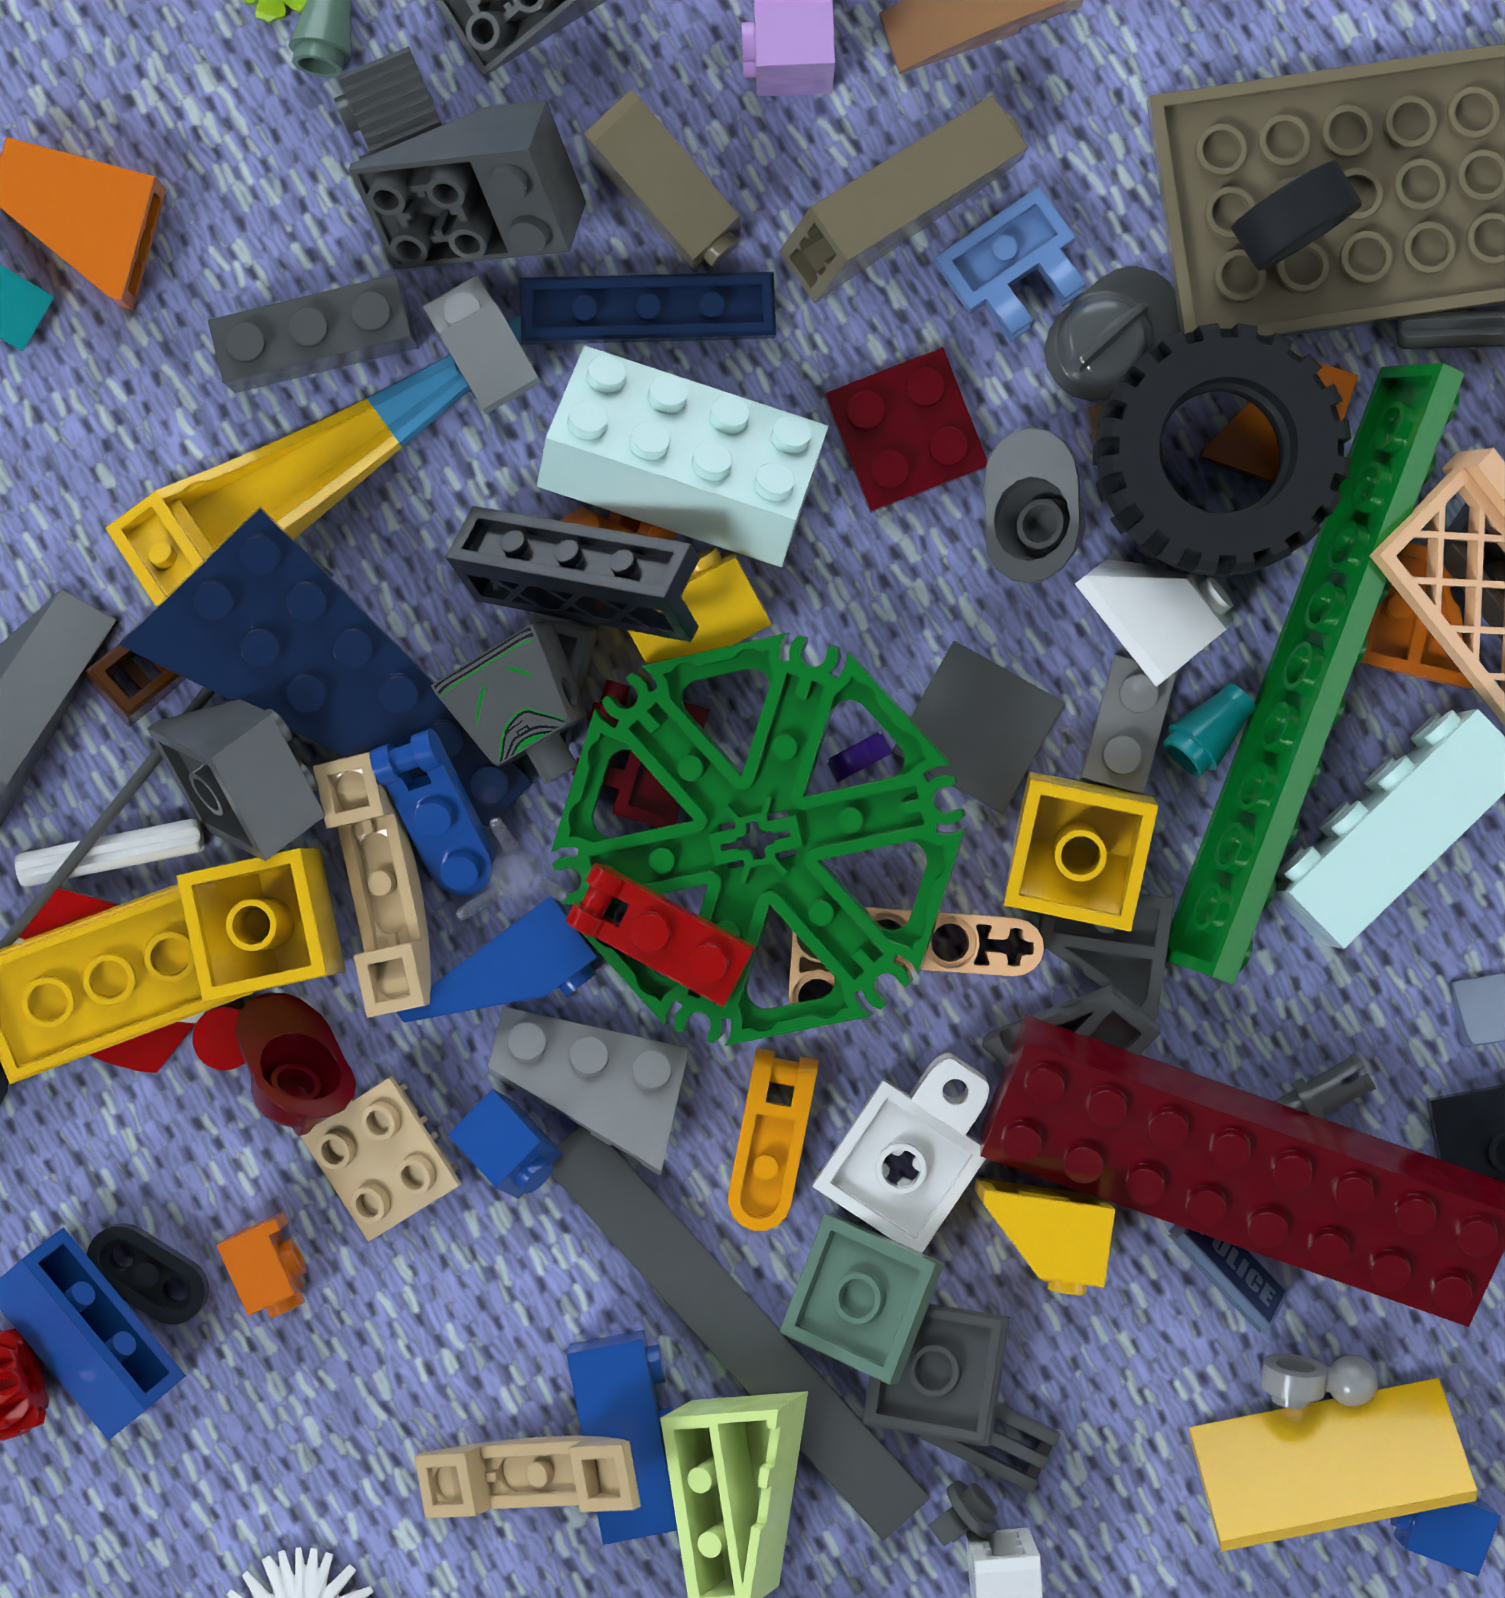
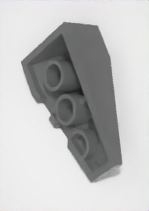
(39, 679)

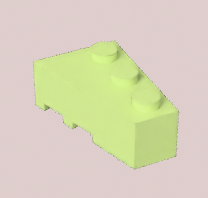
(733, 1489)

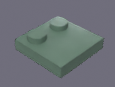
(861, 1298)

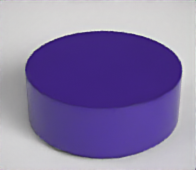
(859, 756)

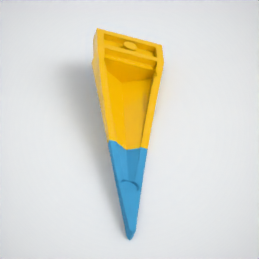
(288, 478)

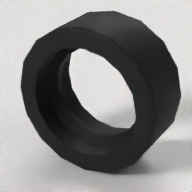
(1296, 215)

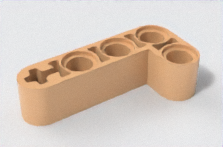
(806, 966)

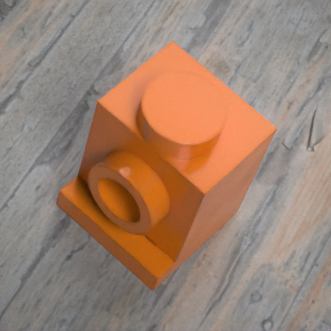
(265, 1267)

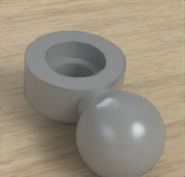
(1300, 1380)

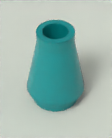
(1206, 733)

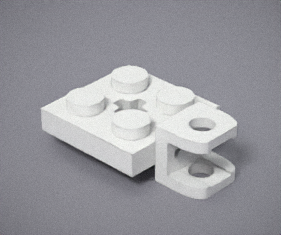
(921, 1123)

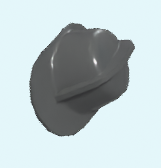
(1109, 331)
(1032, 505)

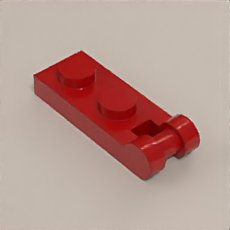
(662, 935)

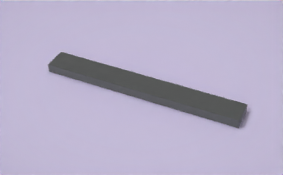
(735, 1328)

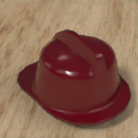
(293, 1062)

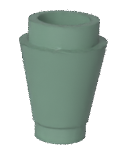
(322, 38)

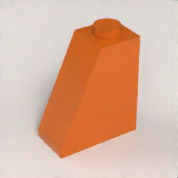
(85, 212)

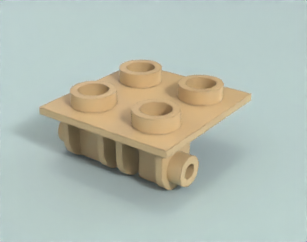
(382, 1158)

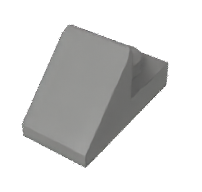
(481, 344)

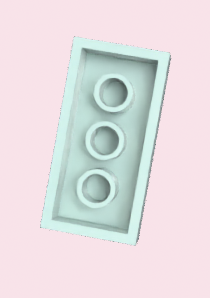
(681, 456)
(1396, 829)

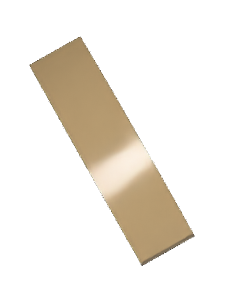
(383, 885)
(528, 1473)

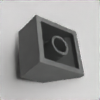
(240, 775)

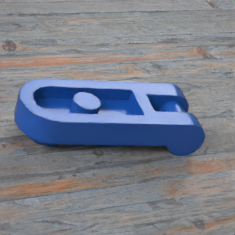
(436, 812)

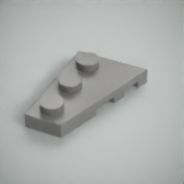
(596, 1077)

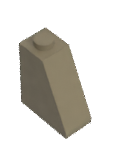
(662, 182)

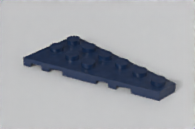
(287, 638)

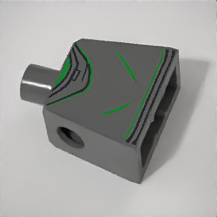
(518, 700)

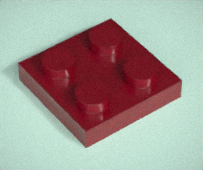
(906, 430)

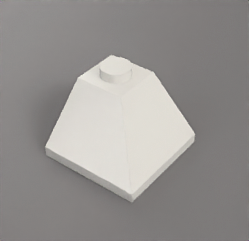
(1157, 612)

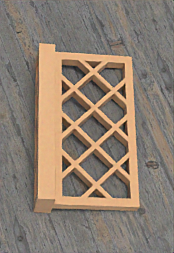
(1481, 484)

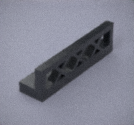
(576, 572)

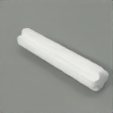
(113, 851)

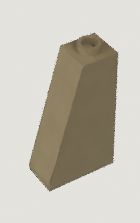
(901, 197)

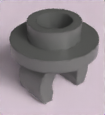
(970, 1510)

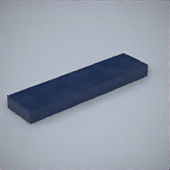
(647, 308)

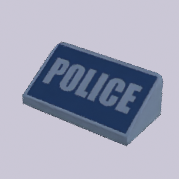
(1235, 1275)

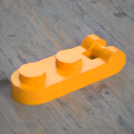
(770, 1141)

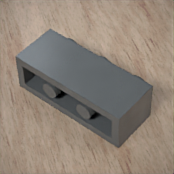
(313, 334)

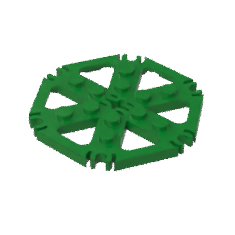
(772, 781)

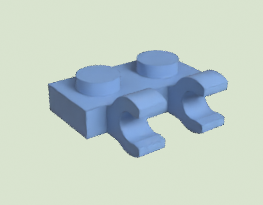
(1004, 252)

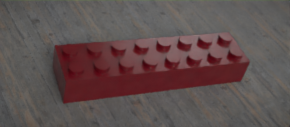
(1246, 1170)

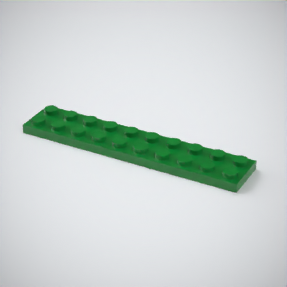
(1310, 672)

